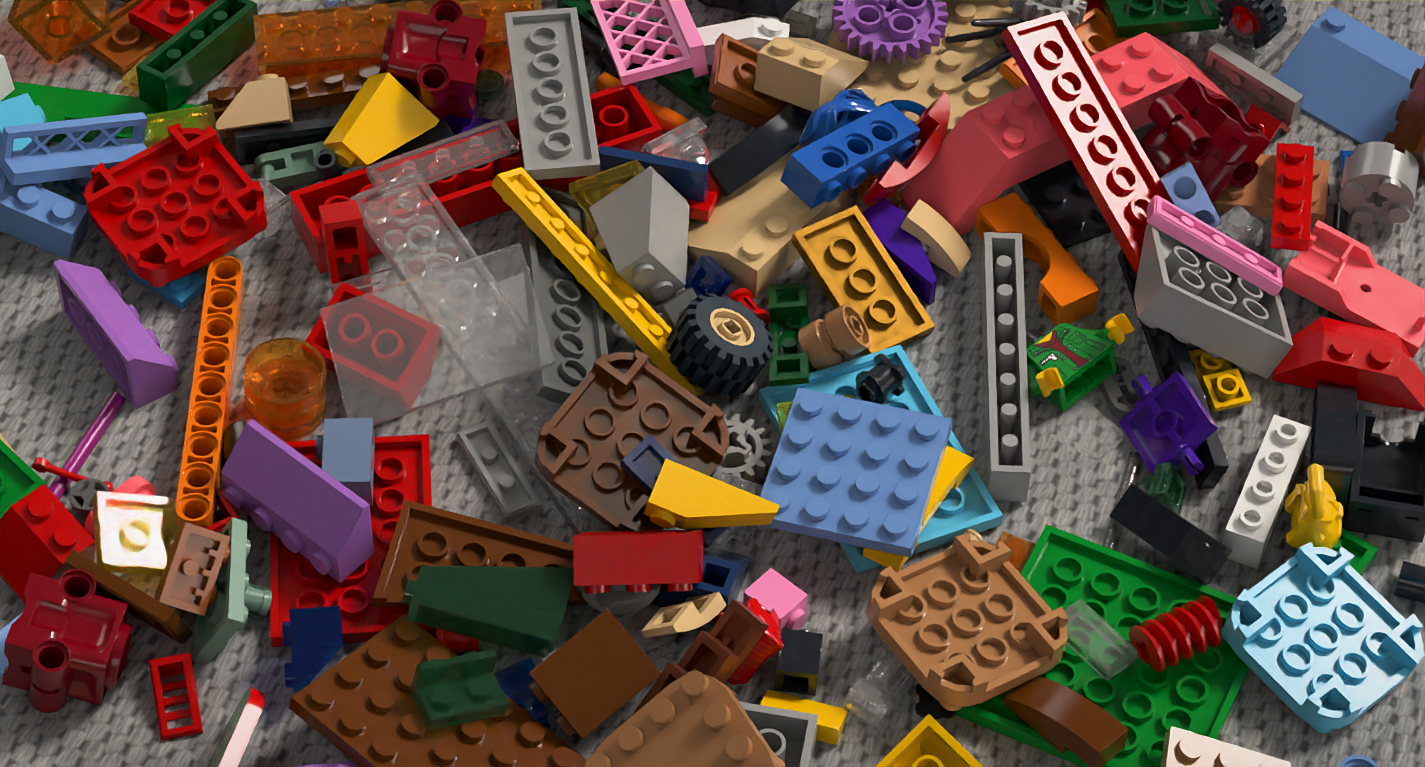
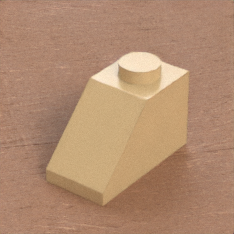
(256, 105)

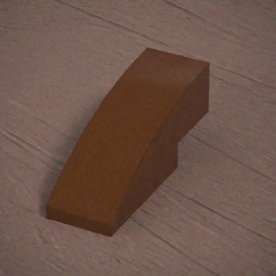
(1068, 720)

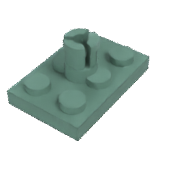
(233, 601)

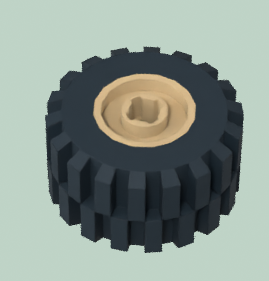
(719, 345)

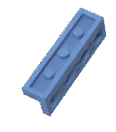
(71, 157)

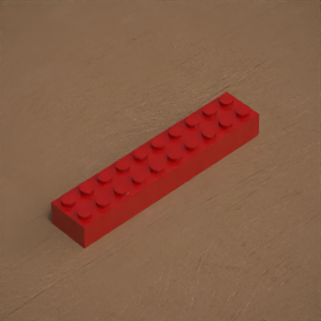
(620, 122)

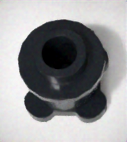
(880, 381)

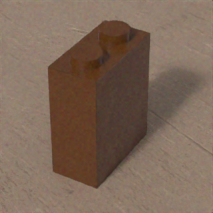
(592, 675)

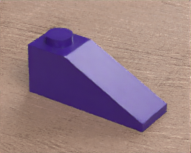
(903, 248)

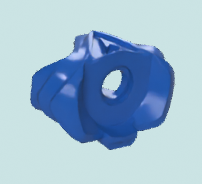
(842, 110)

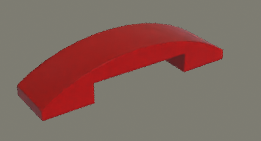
(933, 128)

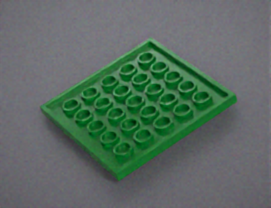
(1124, 593)

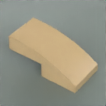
(946, 245)
(686, 616)

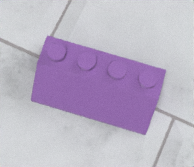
(115, 333)
(298, 502)

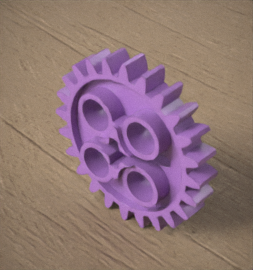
(890, 26)

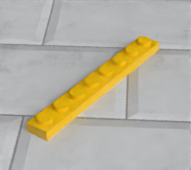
(590, 269)

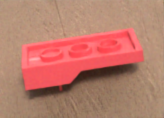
(1339, 270)

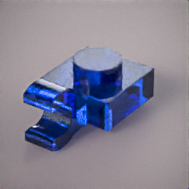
(514, 684)

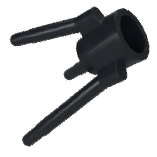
(1000, 25)

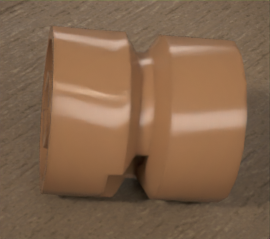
(838, 335)

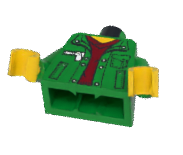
(1072, 360)

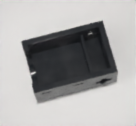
(1386, 484)

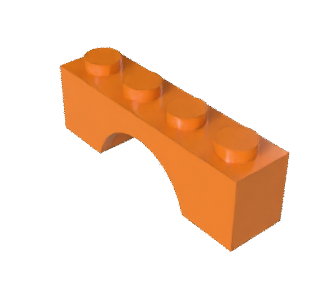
(1065, 290)

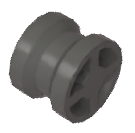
(81, 496)

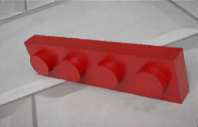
(1292, 197)

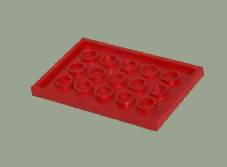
(400, 474)

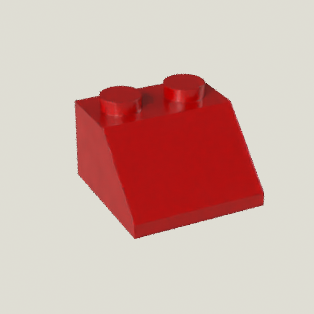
(37, 539)

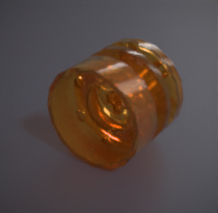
(286, 387)

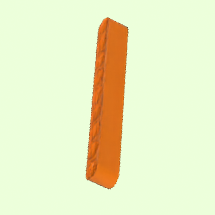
(211, 393)

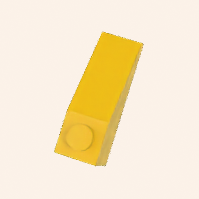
(698, 501)

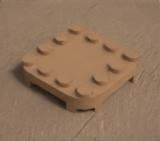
(967, 623)
(687, 725)

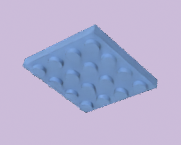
(855, 471)

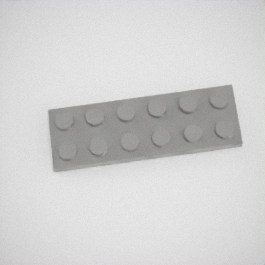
(551, 94)

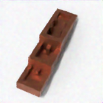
(715, 652)

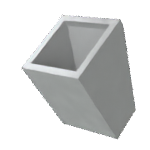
(646, 234)

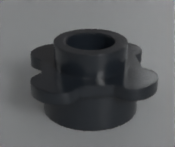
(928, 706)

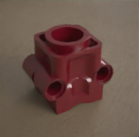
(437, 57)
(1206, 133)
(67, 642)

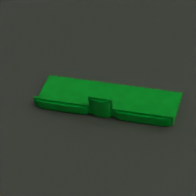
(72, 104)

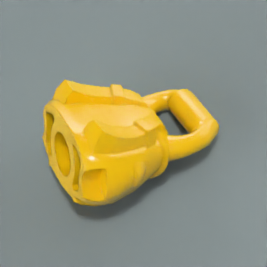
(1314, 512)

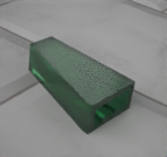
(493, 604)

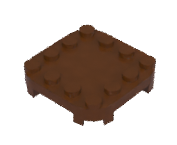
(607, 418)

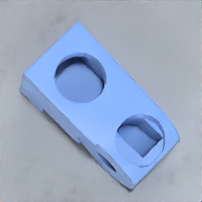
(1189, 194)

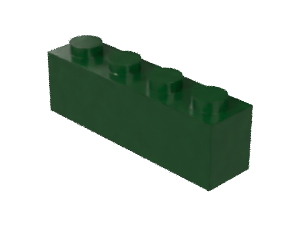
(196, 53)

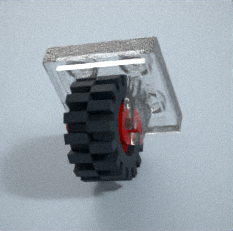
(1251, 30)

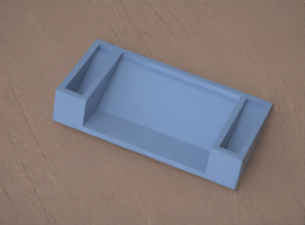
(1350, 76)

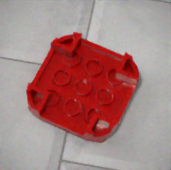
(175, 205)

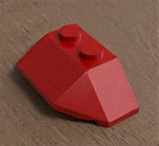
(1357, 358)

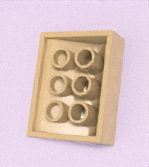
(754, 229)

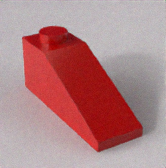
(343, 241)

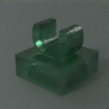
(1166, 486)

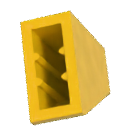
(378, 122)

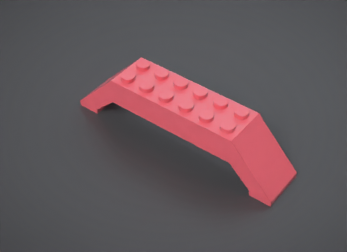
(1015, 140)

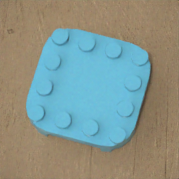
(1323, 638)

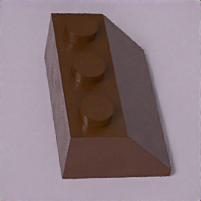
(1410, 129)

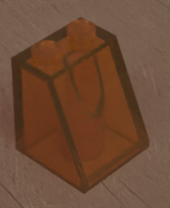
(60, 26)

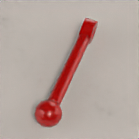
(43, 465)

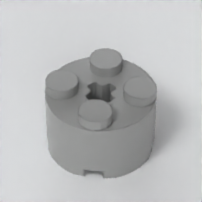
(1379, 184)

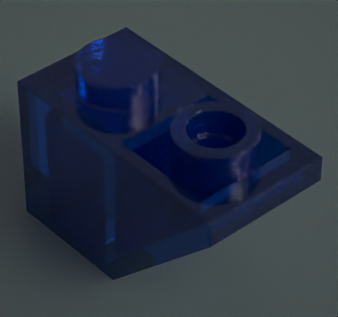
(314, 642)

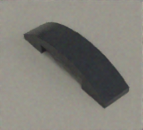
(759, 149)

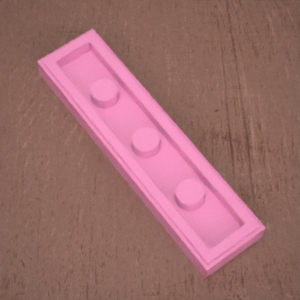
(1215, 245)

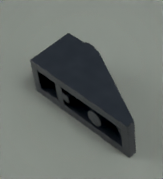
(1170, 533)

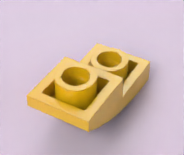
(1219, 382)

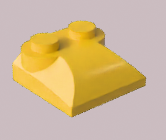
(929, 747)

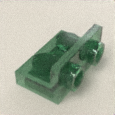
(458, 689)

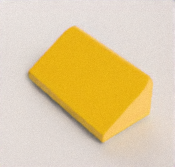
(830, 718)

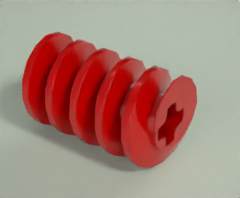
(1177, 633)

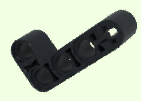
(1334, 435)

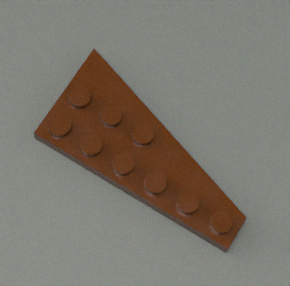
(450, 539)

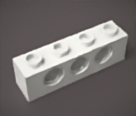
(1265, 490)

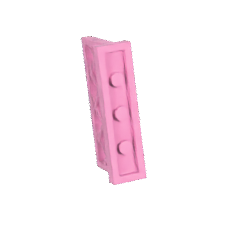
(674, 23)

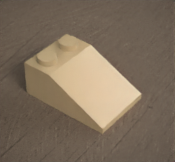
(805, 71)

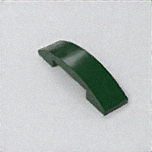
(787, 316)

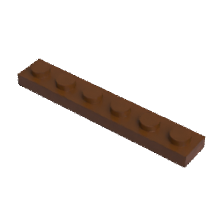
(308, 91)

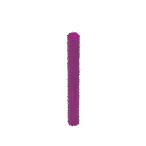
(88, 442)

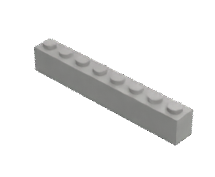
(1005, 367)

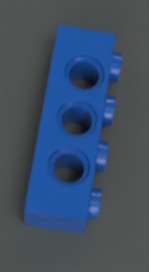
(850, 155)

